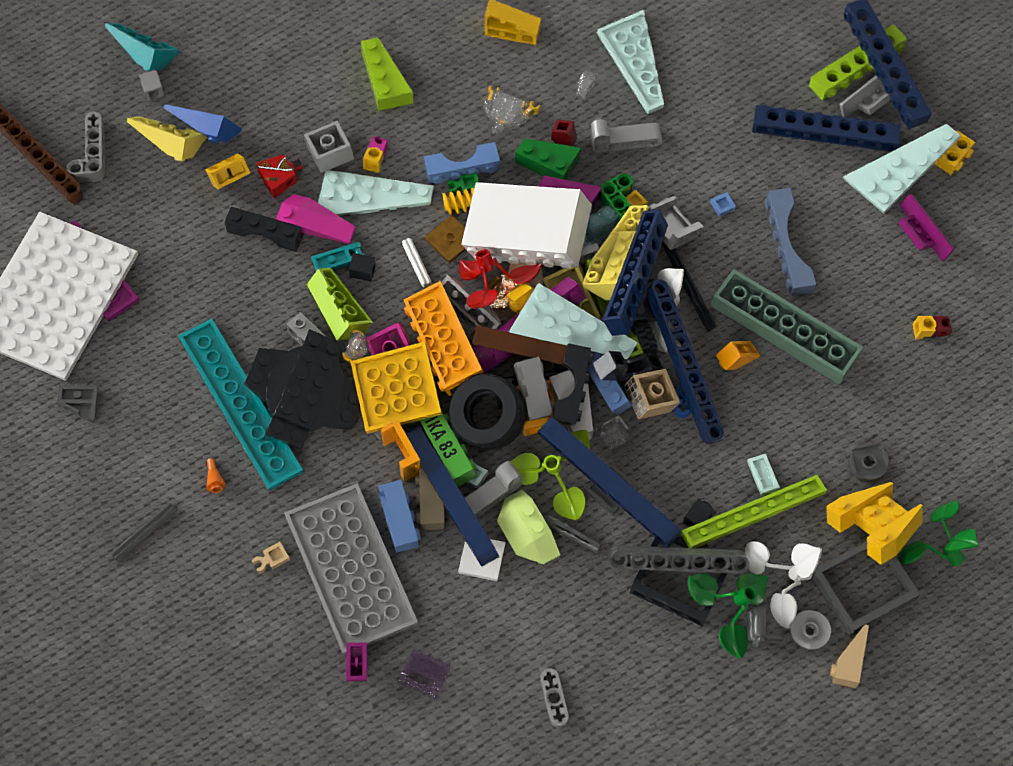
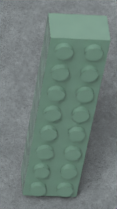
(786, 326)

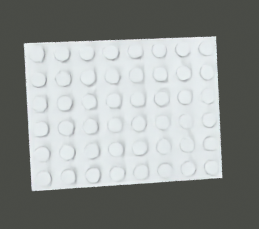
(58, 293)

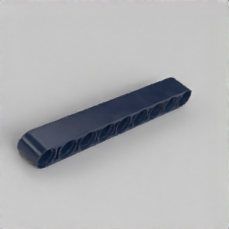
(684, 371)
(609, 482)
(452, 498)

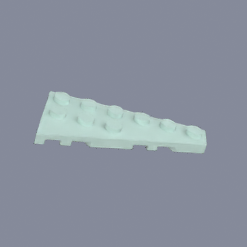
(633, 54)
(361, 194)
(560, 321)

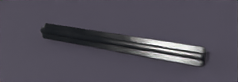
(691, 289)

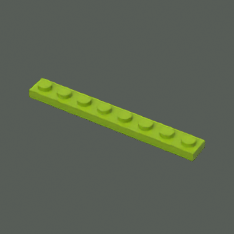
(753, 512)

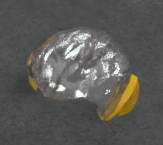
(357, 346)

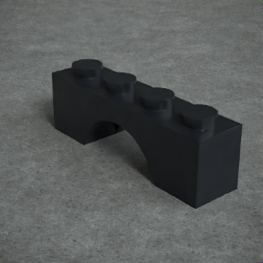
(281, 233)
(576, 360)
(615, 368)

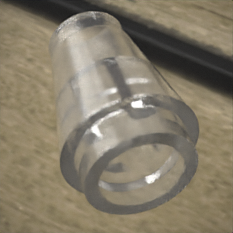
(585, 84)

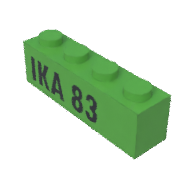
(448, 448)

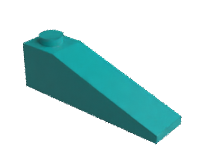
(142, 48)

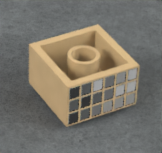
(651, 393)

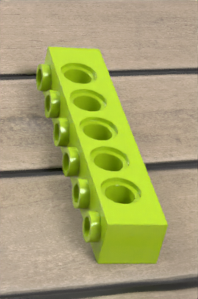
(821, 81)

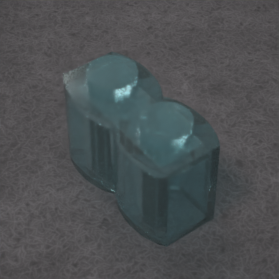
(600, 223)

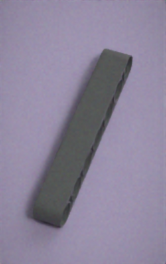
(687, 564)

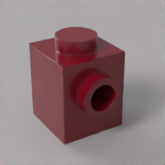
(564, 133)

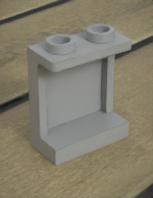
(679, 228)

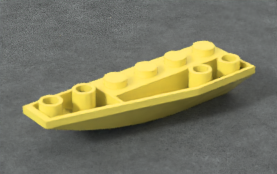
(609, 259)

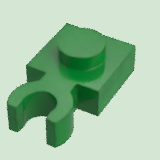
(466, 182)

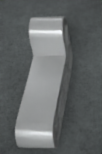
(623, 137)
(91, 161)
(495, 490)

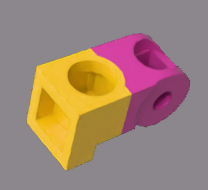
(375, 154)

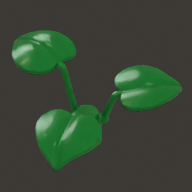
(952, 551)
(751, 591)

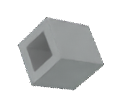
(151, 85)

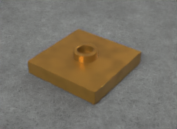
(447, 239)

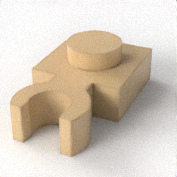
(273, 556)

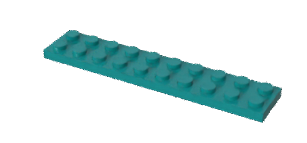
(239, 404)

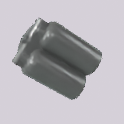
(758, 629)

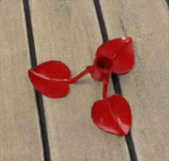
(472, 269)

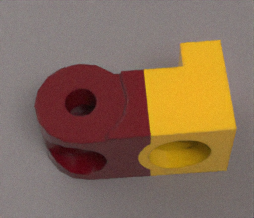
(931, 326)

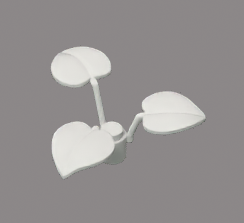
(674, 279)
(805, 560)

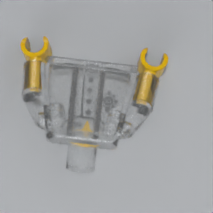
(507, 110)

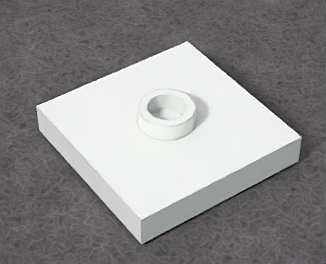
(471, 567)

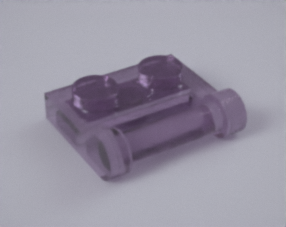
(427, 668)

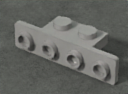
(866, 99)

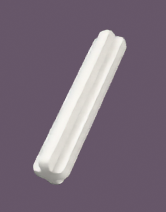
(416, 262)

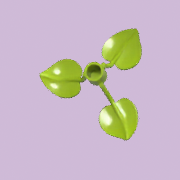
(567, 504)

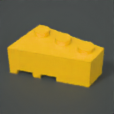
(511, 24)

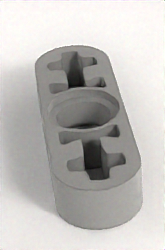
(552, 713)

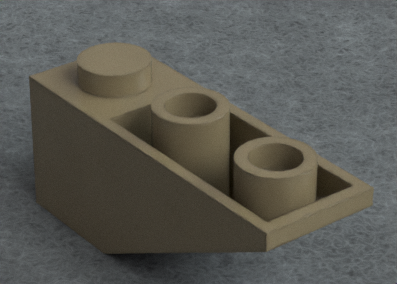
(431, 507)

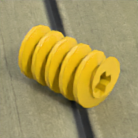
(458, 201)

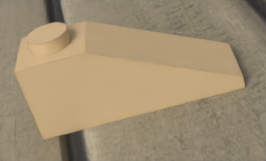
(849, 665)

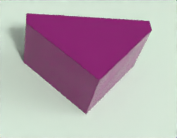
(356, 662)

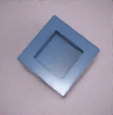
(723, 204)

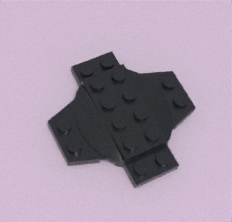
(304, 389)

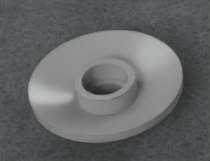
(817, 623)

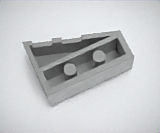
(533, 388)

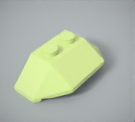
(527, 529)

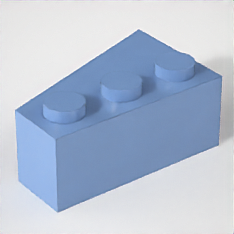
(398, 516)

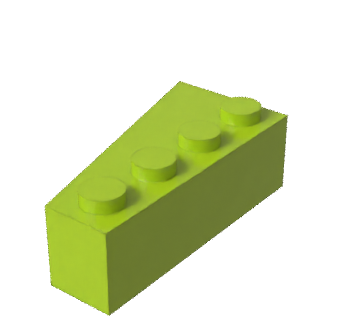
(385, 78)
(337, 304)

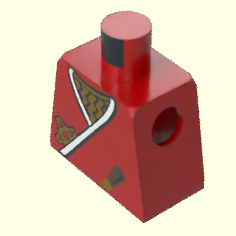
(278, 173)

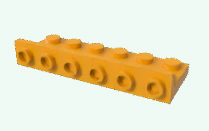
(444, 337)

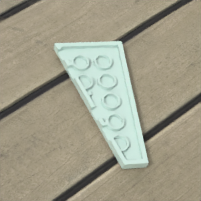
(893, 174)

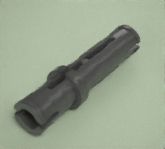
(593, 544)

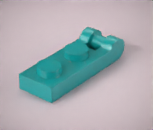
(337, 257)

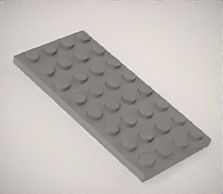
(350, 568)

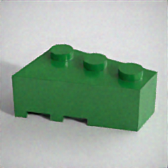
(547, 158)

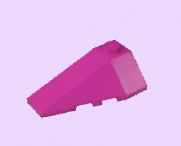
(315, 219)
(389, 339)

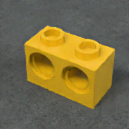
(956, 154)
(227, 171)

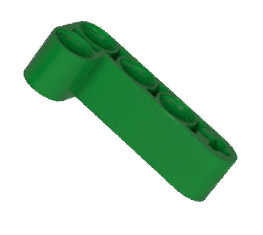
(618, 194)

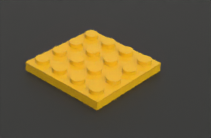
(396, 387)

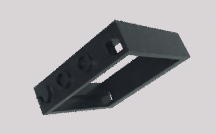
(668, 603)

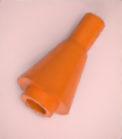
(214, 480)

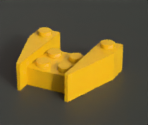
(879, 516)

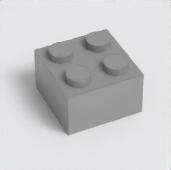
(329, 146)

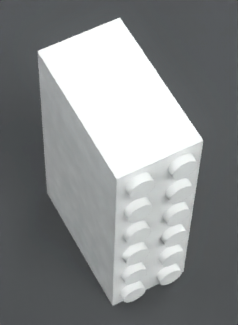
(527, 224)

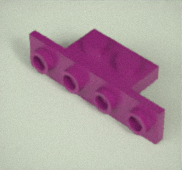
(922, 229)

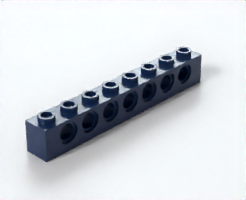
(870, 24)
(833, 134)
(635, 273)

